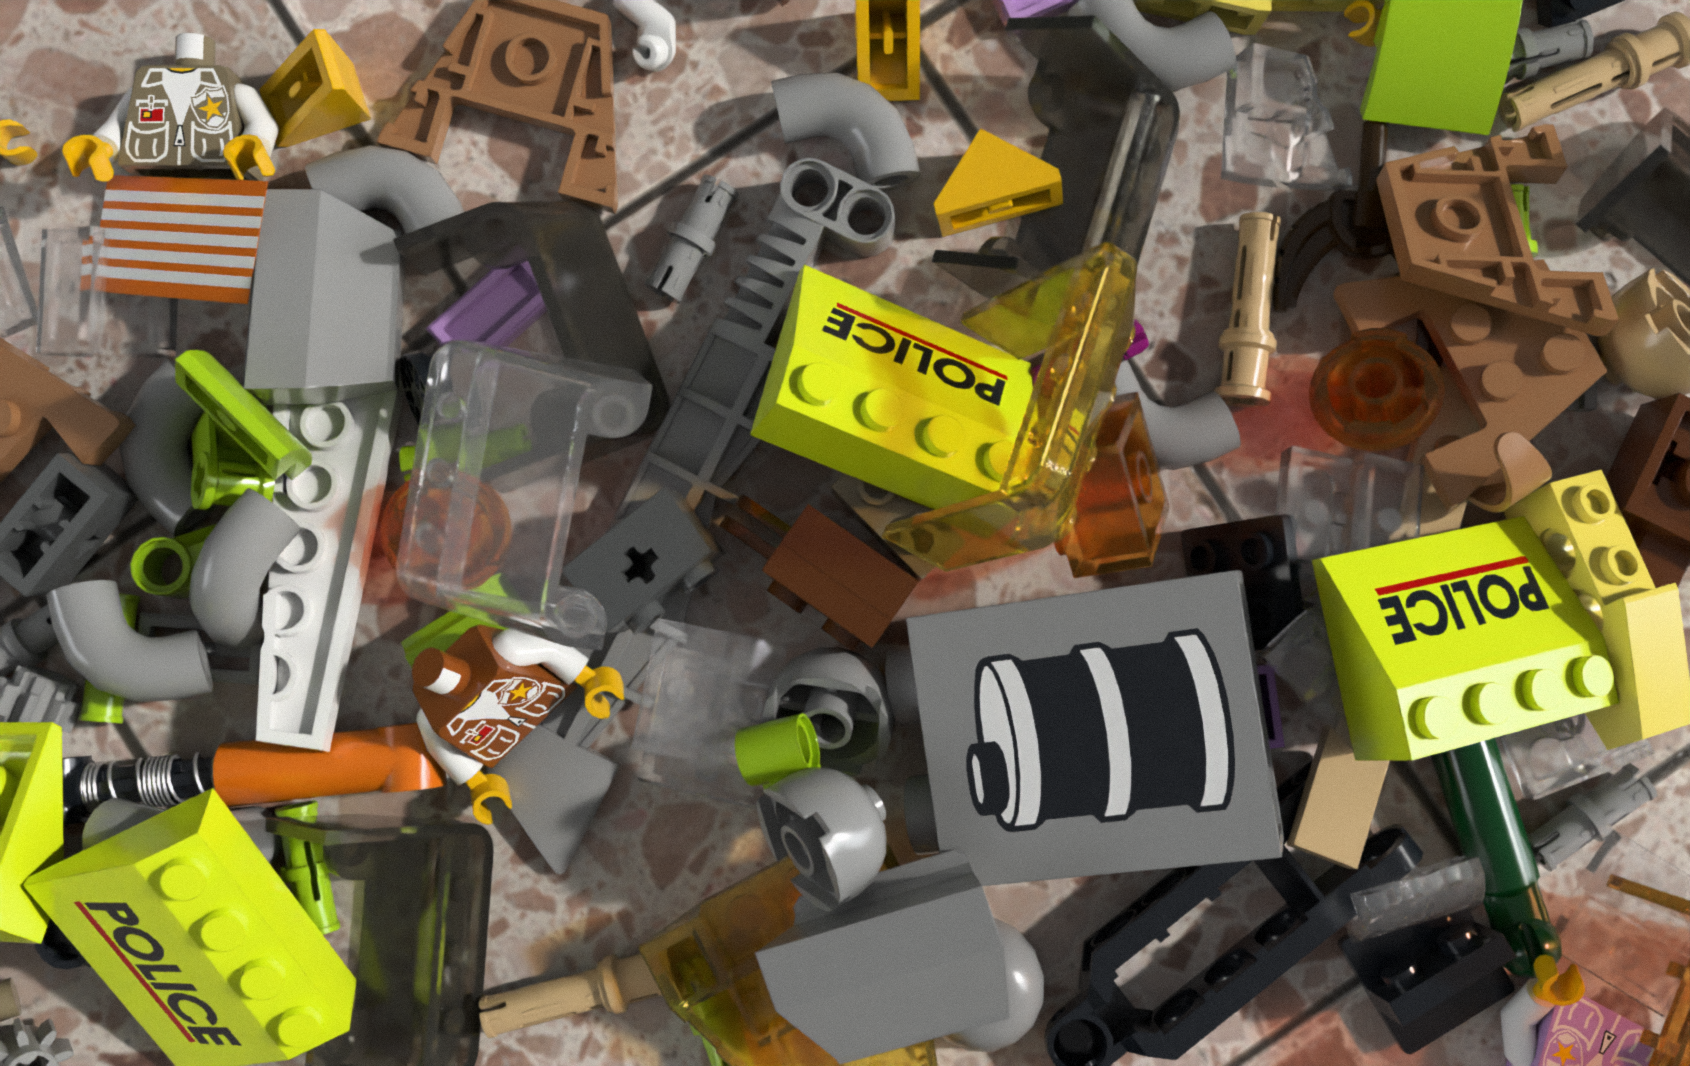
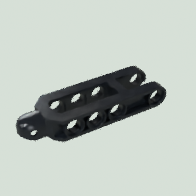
(1104, 1024)

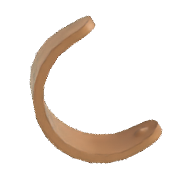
(1520, 472)

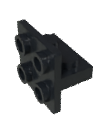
(1268, 560)
(1431, 975)

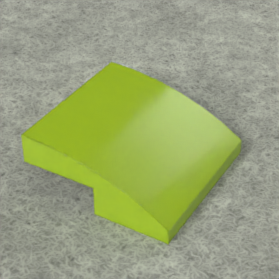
(1441, 63)
(241, 414)

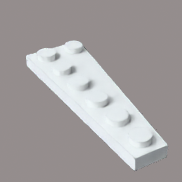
(323, 570)

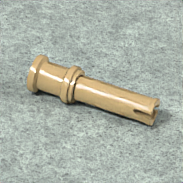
(1623, 64)
(1248, 338)
(610, 985)

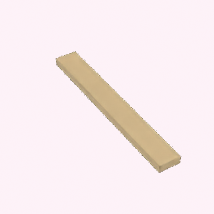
(1338, 790)

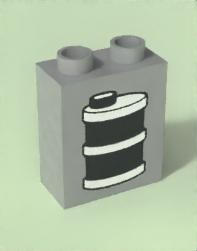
(1090, 732)

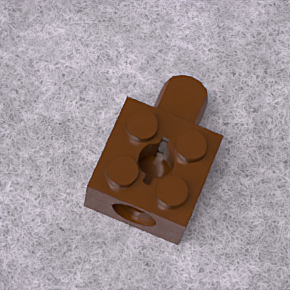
(1642, 486)
(828, 571)

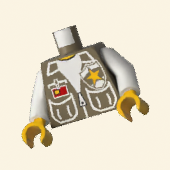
(182, 123)

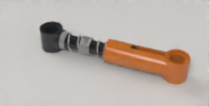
(258, 772)

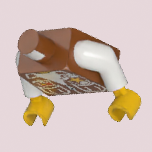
(491, 695)

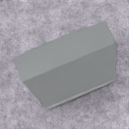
(323, 302)
(893, 963)

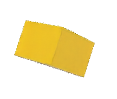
(889, 47)
(314, 91)
(995, 185)

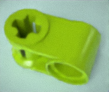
(223, 467)

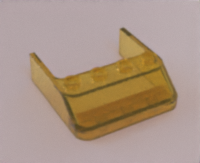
(1086, 323)

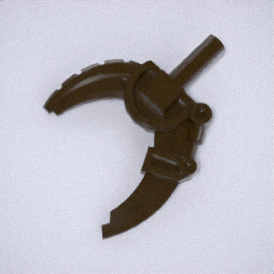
(1346, 221)

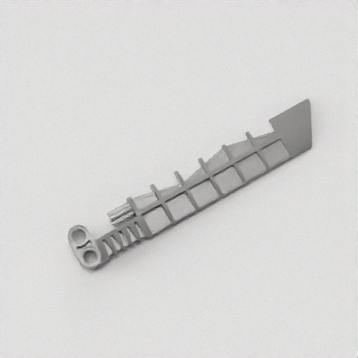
(697, 449)

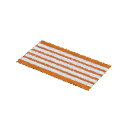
(182, 236)

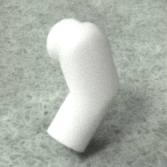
(654, 32)

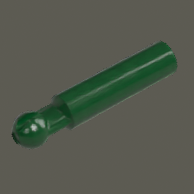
(1493, 830)

